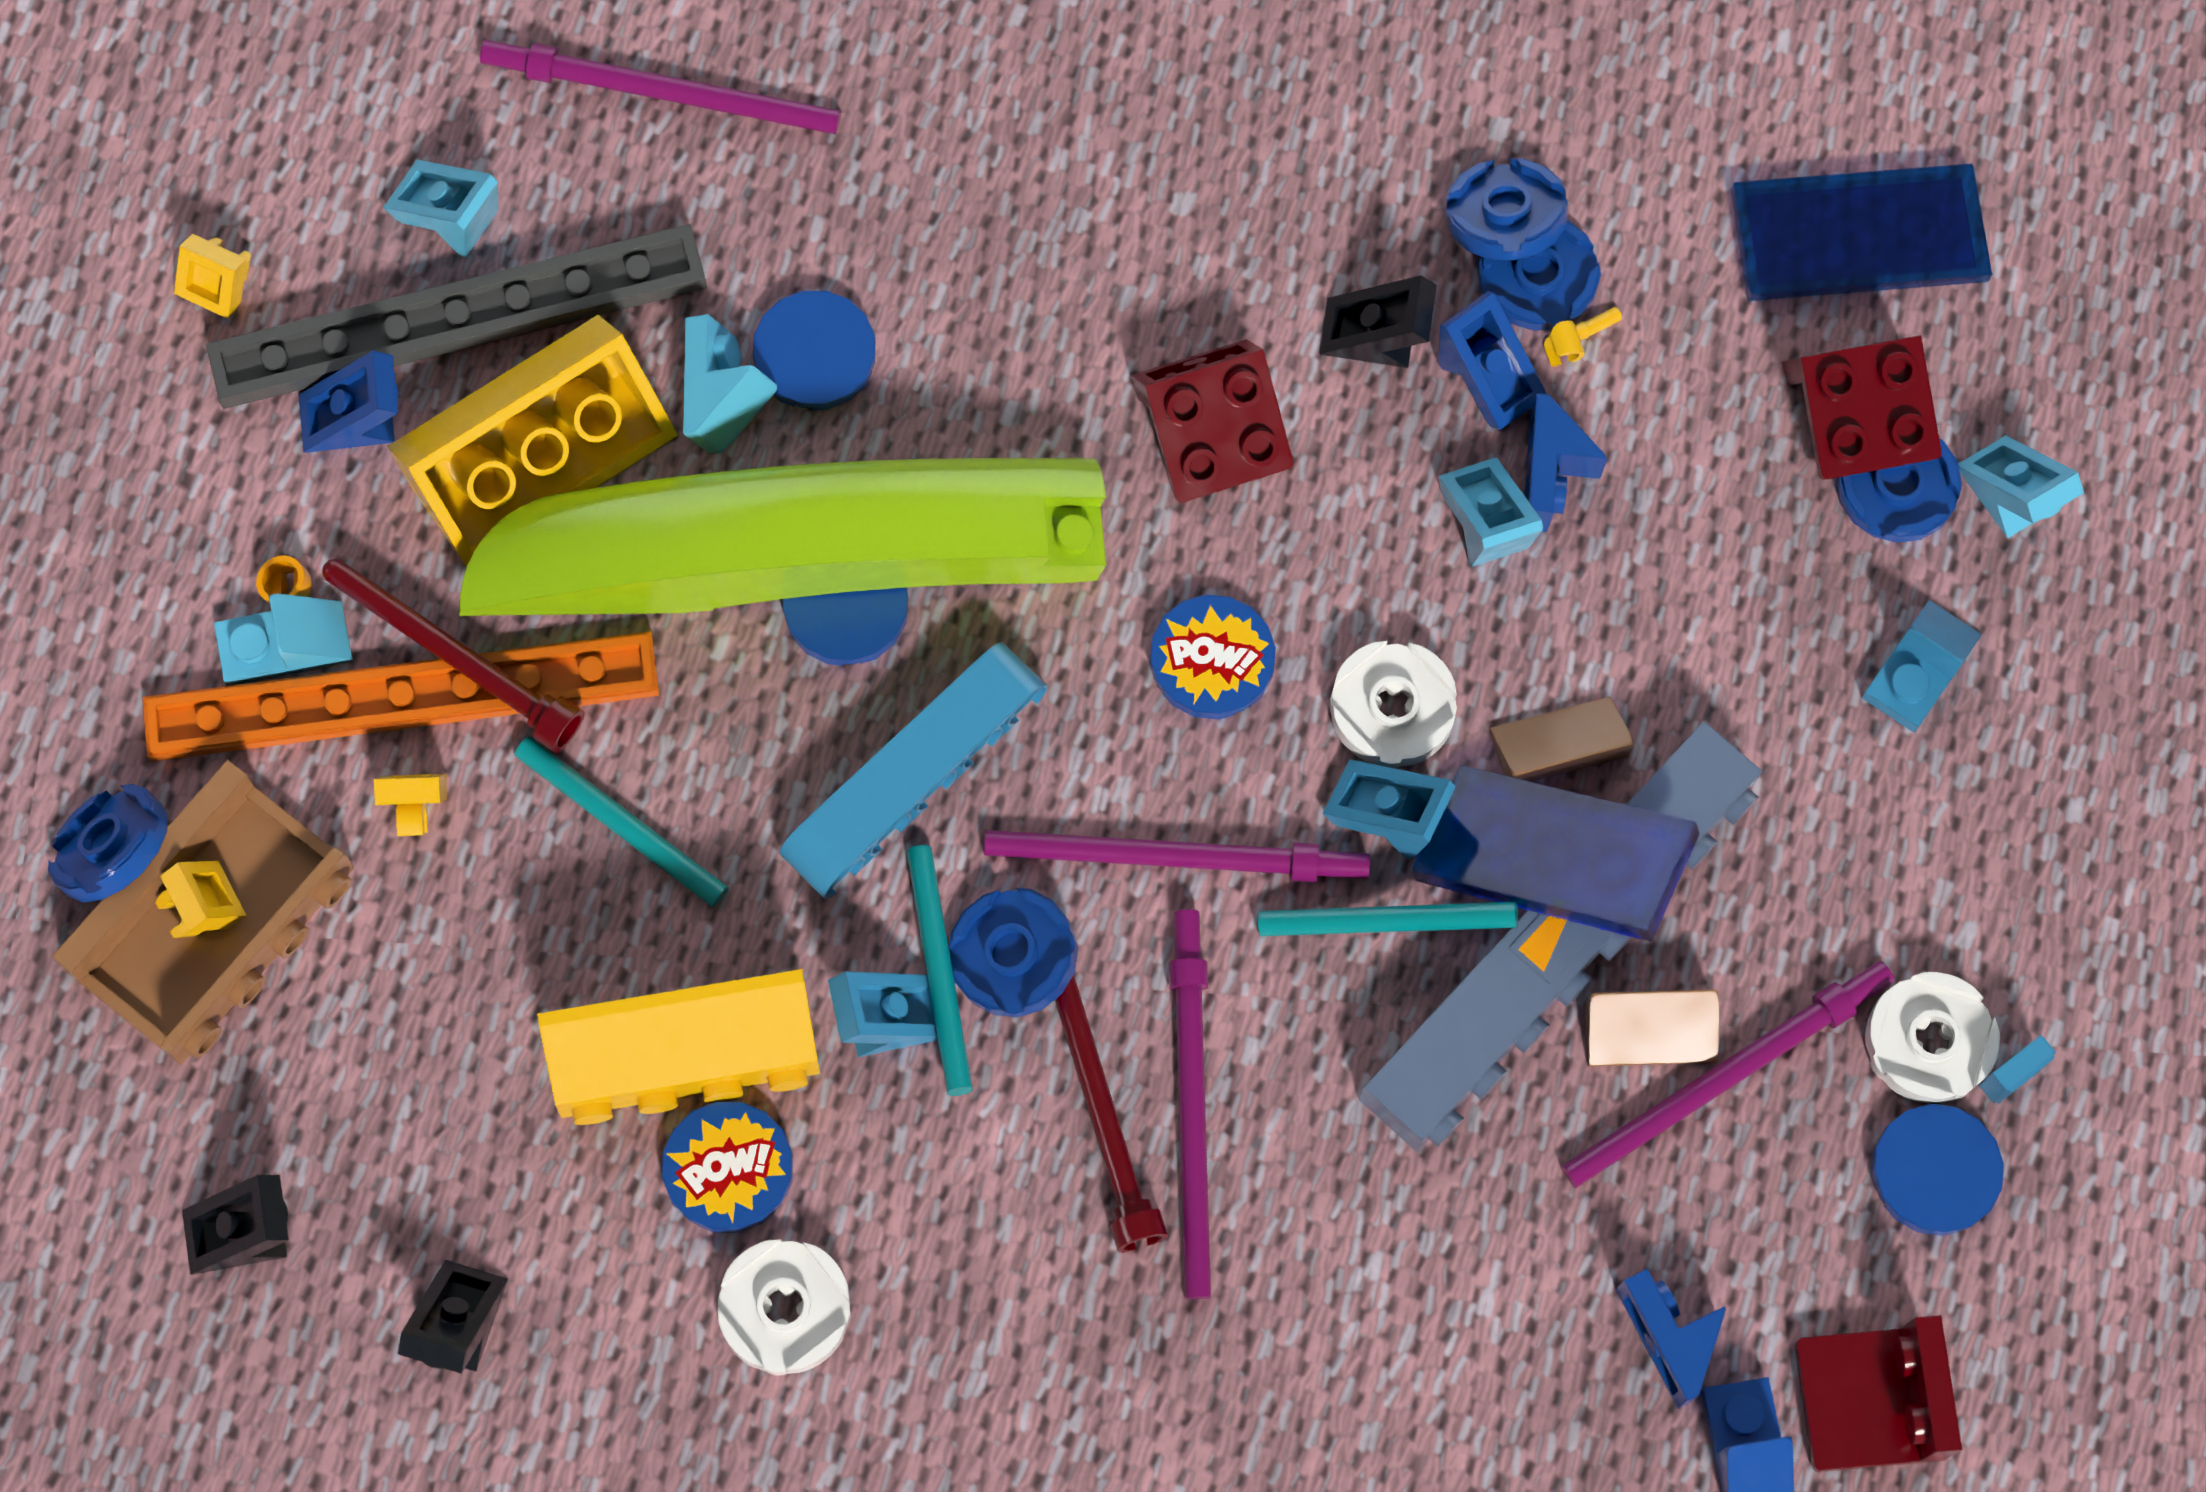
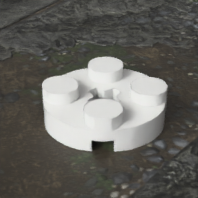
(1393, 669)
(1962, 1020)
(789, 1268)

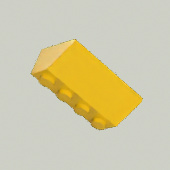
(534, 433)
(679, 1046)

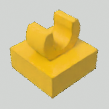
(211, 275)
(411, 796)
(201, 898)

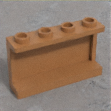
(186, 985)

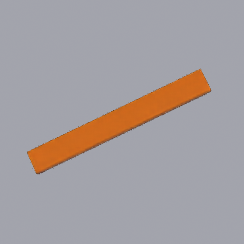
(390, 697)

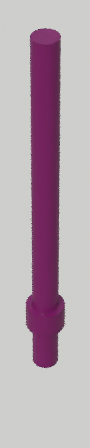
(545, 63)
(1302, 861)
(1188, 978)
(1829, 1007)

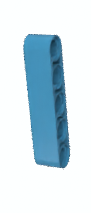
(911, 767)

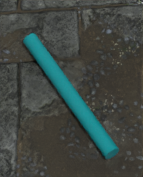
(621, 821)
(1388, 919)
(939, 971)

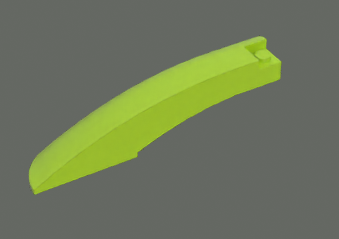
(791, 535)

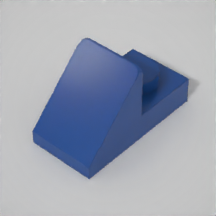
(1490, 360)
(351, 406)
(1556, 449)
(1677, 1352)
(1748, 1438)

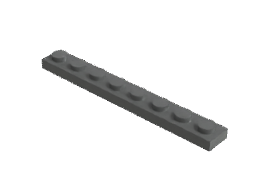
(458, 314)

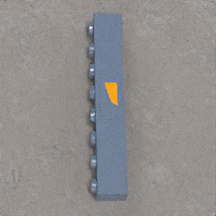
(1540, 963)

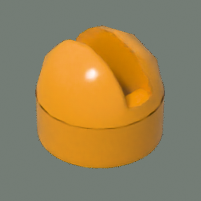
(273, 578)

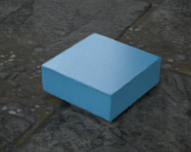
(2018, 1070)

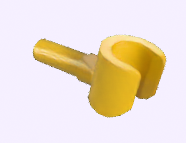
(1566, 336)

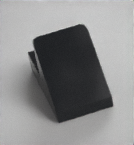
(1379, 322)
(237, 1226)
(453, 1318)

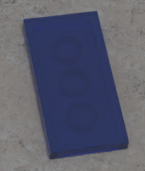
(1860, 232)
(1557, 852)

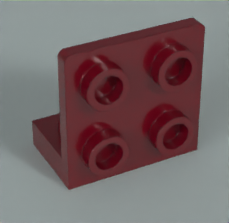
(1868, 407)
(1215, 419)
(1878, 1397)

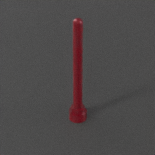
(550, 718)
(1134, 1215)

